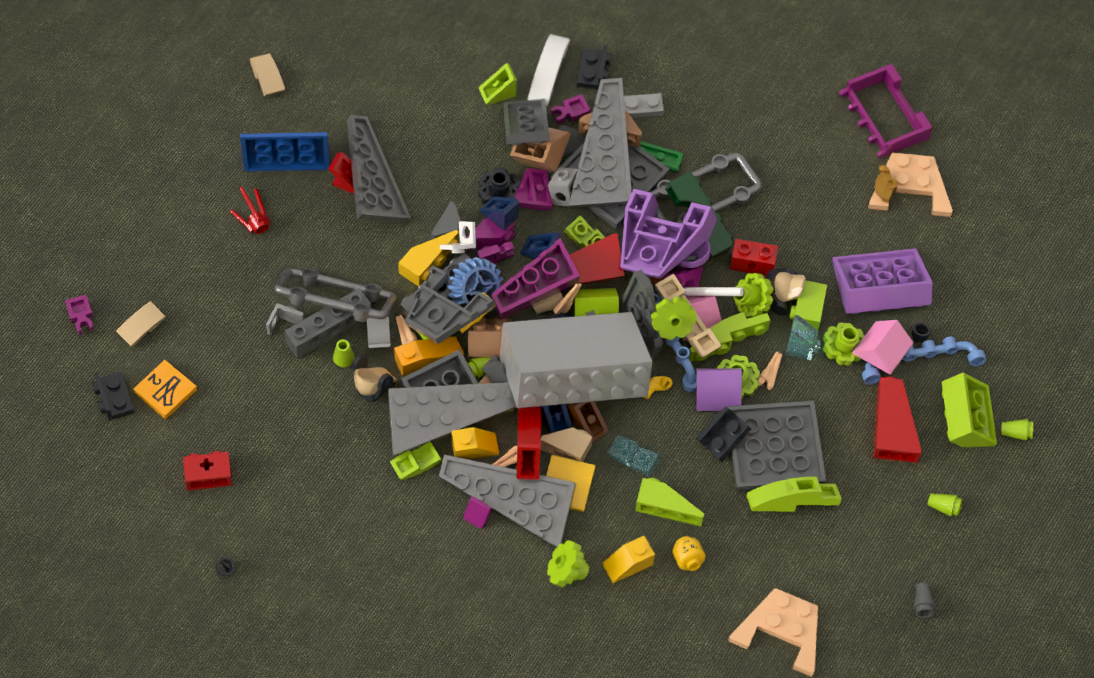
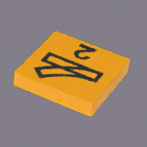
(165, 389)

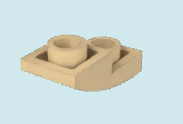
(268, 74)
(140, 323)

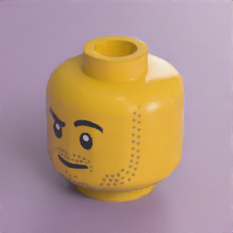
(688, 553)

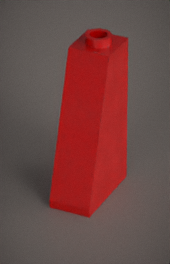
(599, 261)
(894, 424)
(528, 443)

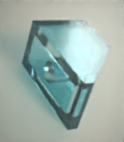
(802, 339)

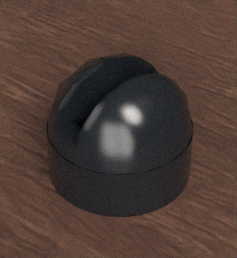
(920, 332)
(227, 563)

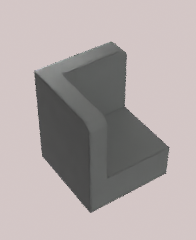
(495, 370)

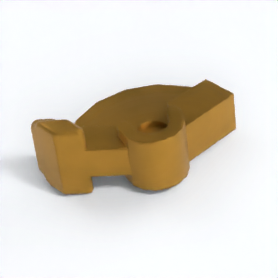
(885, 184)

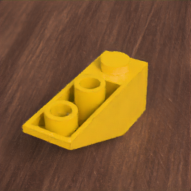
(421, 258)

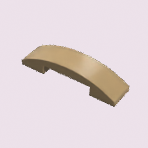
(700, 337)

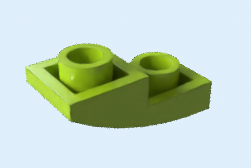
(582, 233)

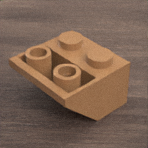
(543, 155)
(485, 337)

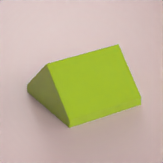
(600, 300)

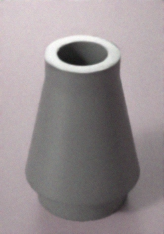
(923, 603)

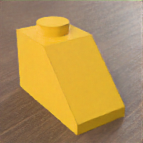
(474, 443)
(629, 559)

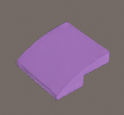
(718, 388)

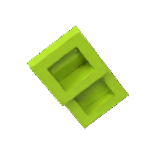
(416, 462)

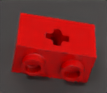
(753, 257)
(217, 476)

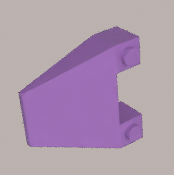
(658, 243)

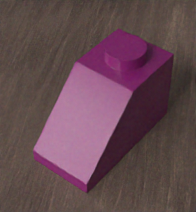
(490, 234)

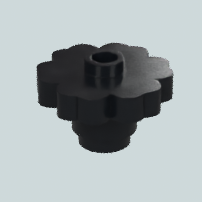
(497, 184)

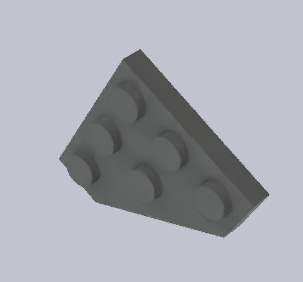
(641, 302)

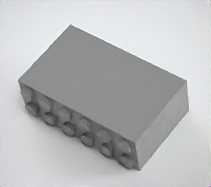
(575, 359)

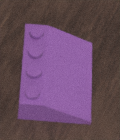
(882, 281)

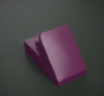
(687, 276)

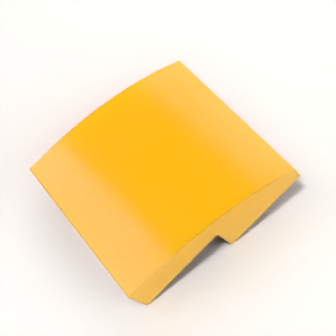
(576, 472)

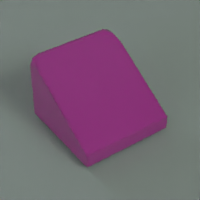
(477, 512)

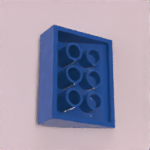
(285, 151)

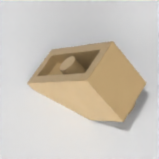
(567, 443)

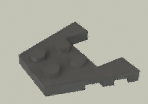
(440, 317)

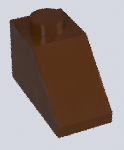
(588, 418)

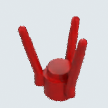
(257, 222)

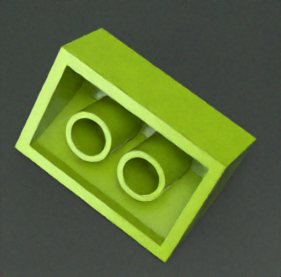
(968, 412)

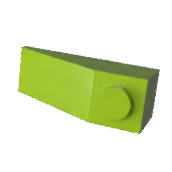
(662, 501)

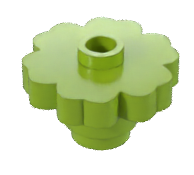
(756, 295)
(673, 318)
(841, 343)
(750, 373)
(567, 564)

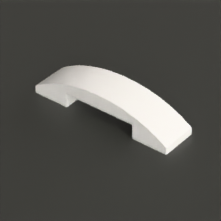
(548, 68)

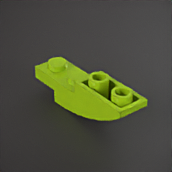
(734, 329)
(789, 493)

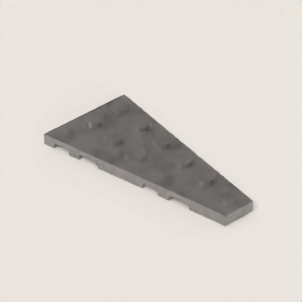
(604, 161)
(374, 185)
(436, 411)
(534, 504)

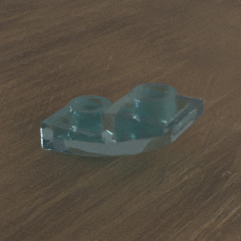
(633, 456)

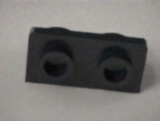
(593, 67)
(114, 395)
(723, 433)

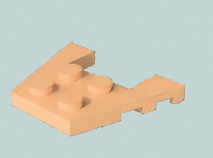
(916, 176)
(786, 619)

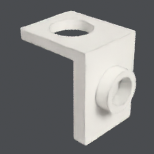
(465, 243)

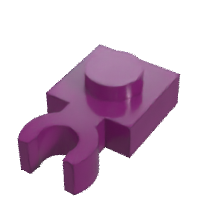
(572, 108)
(495, 253)
(80, 312)

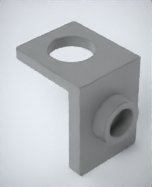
(561, 183)
(286, 313)
(378, 332)

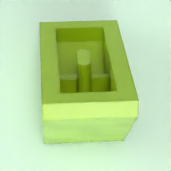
(499, 86)

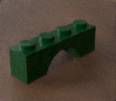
(687, 190)

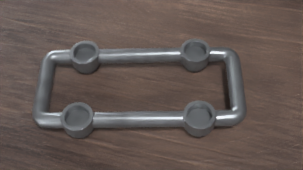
(719, 165)
(311, 276)

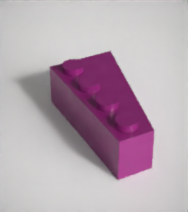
(536, 281)

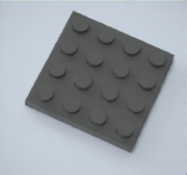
(644, 176)
(779, 445)

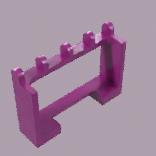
(892, 80)

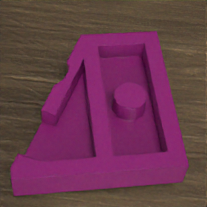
(534, 190)

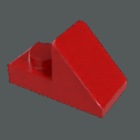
(342, 170)

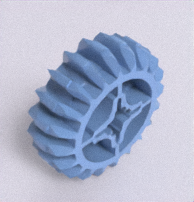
(469, 282)

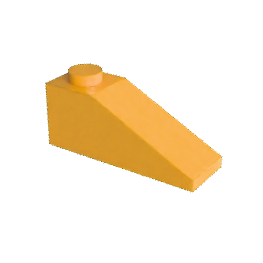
(421, 353)

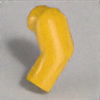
(659, 383)

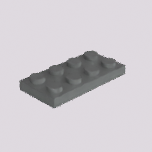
(526, 121)

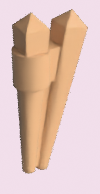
(566, 303)
(405, 333)
(769, 374)
(508, 459)

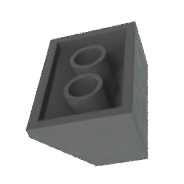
(443, 372)

